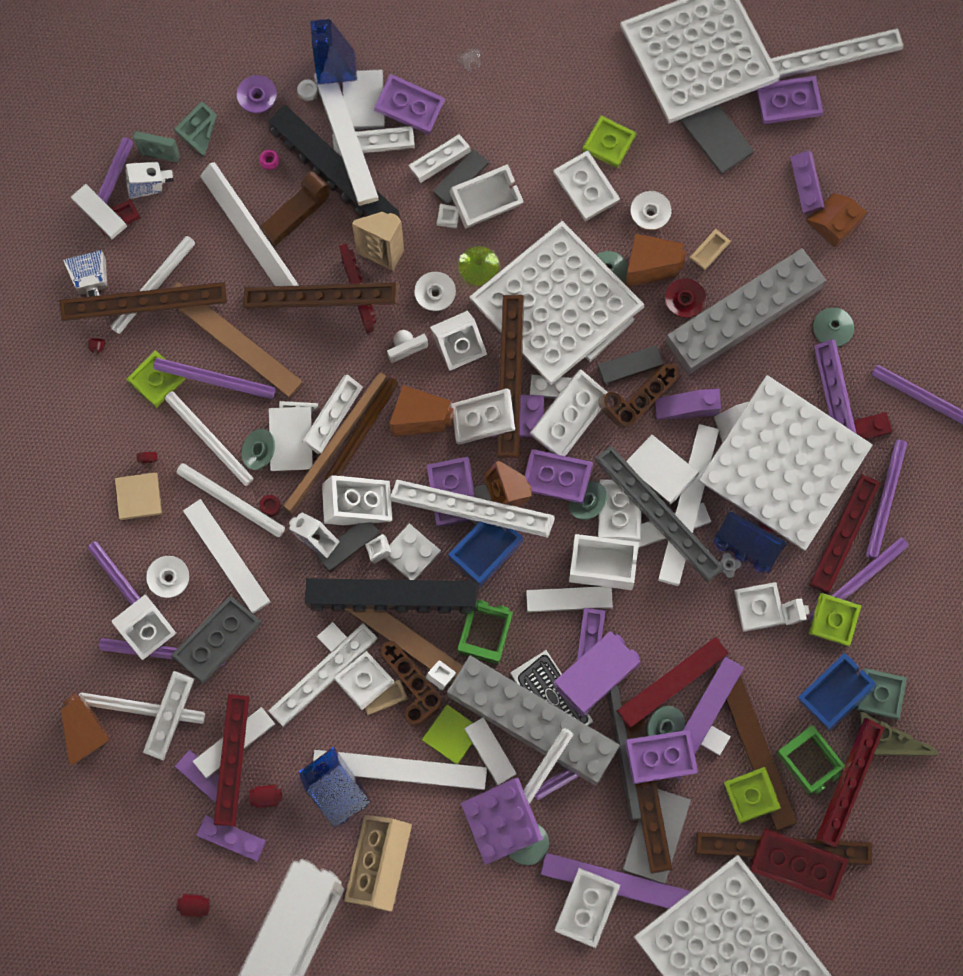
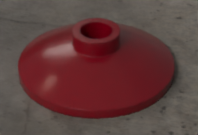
(687, 289)

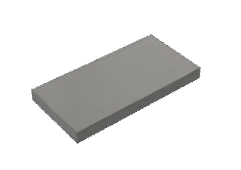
(674, 813)

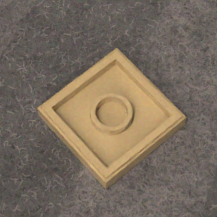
(138, 496)

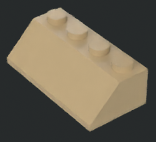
(379, 238)
(378, 862)

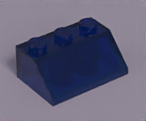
(749, 542)

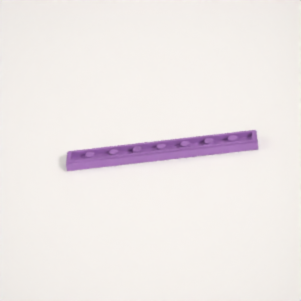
(630, 886)

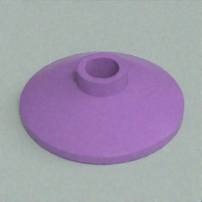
(255, 86)

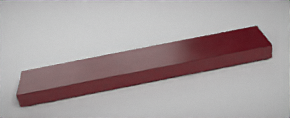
(844, 534)
(672, 682)
(231, 760)
(850, 783)

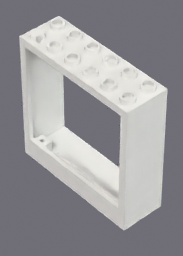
(295, 923)

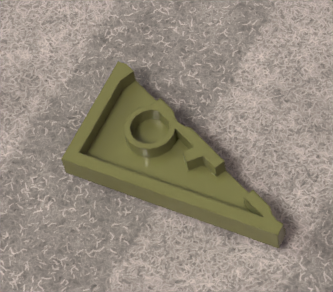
(899, 743)

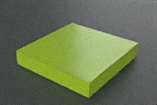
(609, 141)
(153, 383)
(834, 619)
(448, 735)
(752, 795)

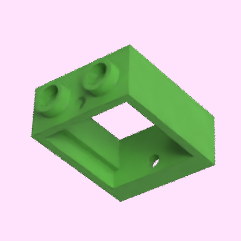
(481, 653)
(811, 733)

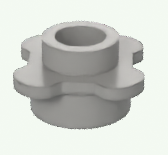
(734, 564)

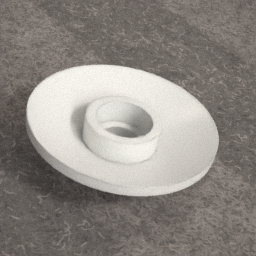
(653, 202)
(435, 282)
(167, 566)

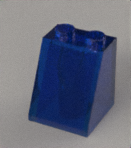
(332, 53)
(333, 787)

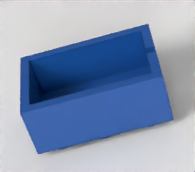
(484, 551)
(836, 692)

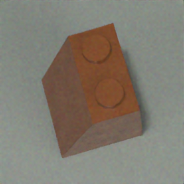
(654, 260)
(420, 413)
(81, 728)

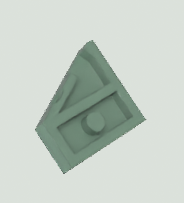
(197, 128)

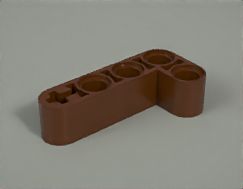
(297, 209)
(642, 392)
(408, 679)

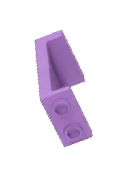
(596, 673)

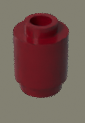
(265, 796)
(193, 905)

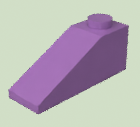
(689, 404)

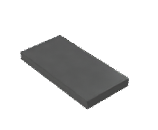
(717, 138)
(216, 639)

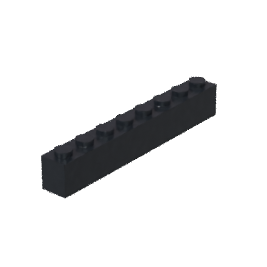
(323, 160)
(392, 595)

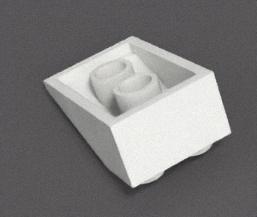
(356, 500)

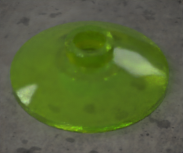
(478, 274)

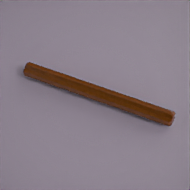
(363, 428)

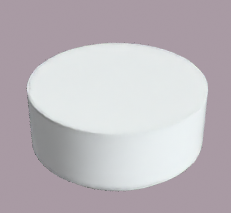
(307, 90)

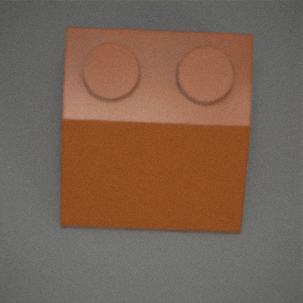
(838, 218)
(507, 485)

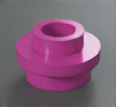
(266, 155)

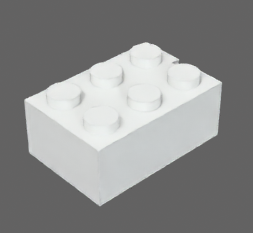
(486, 196)
(603, 562)

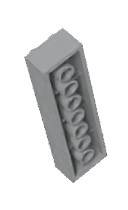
(745, 311)
(531, 719)

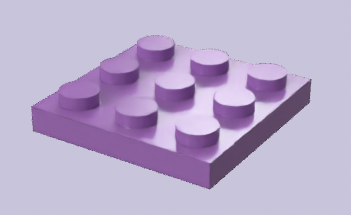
(501, 821)

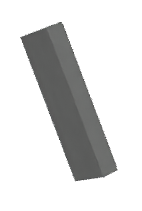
(468, 169)
(630, 365)
(349, 544)

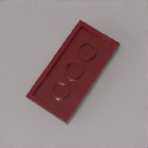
(354, 276)
(798, 864)

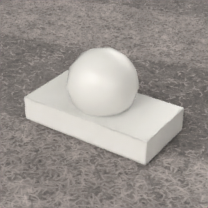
(406, 345)

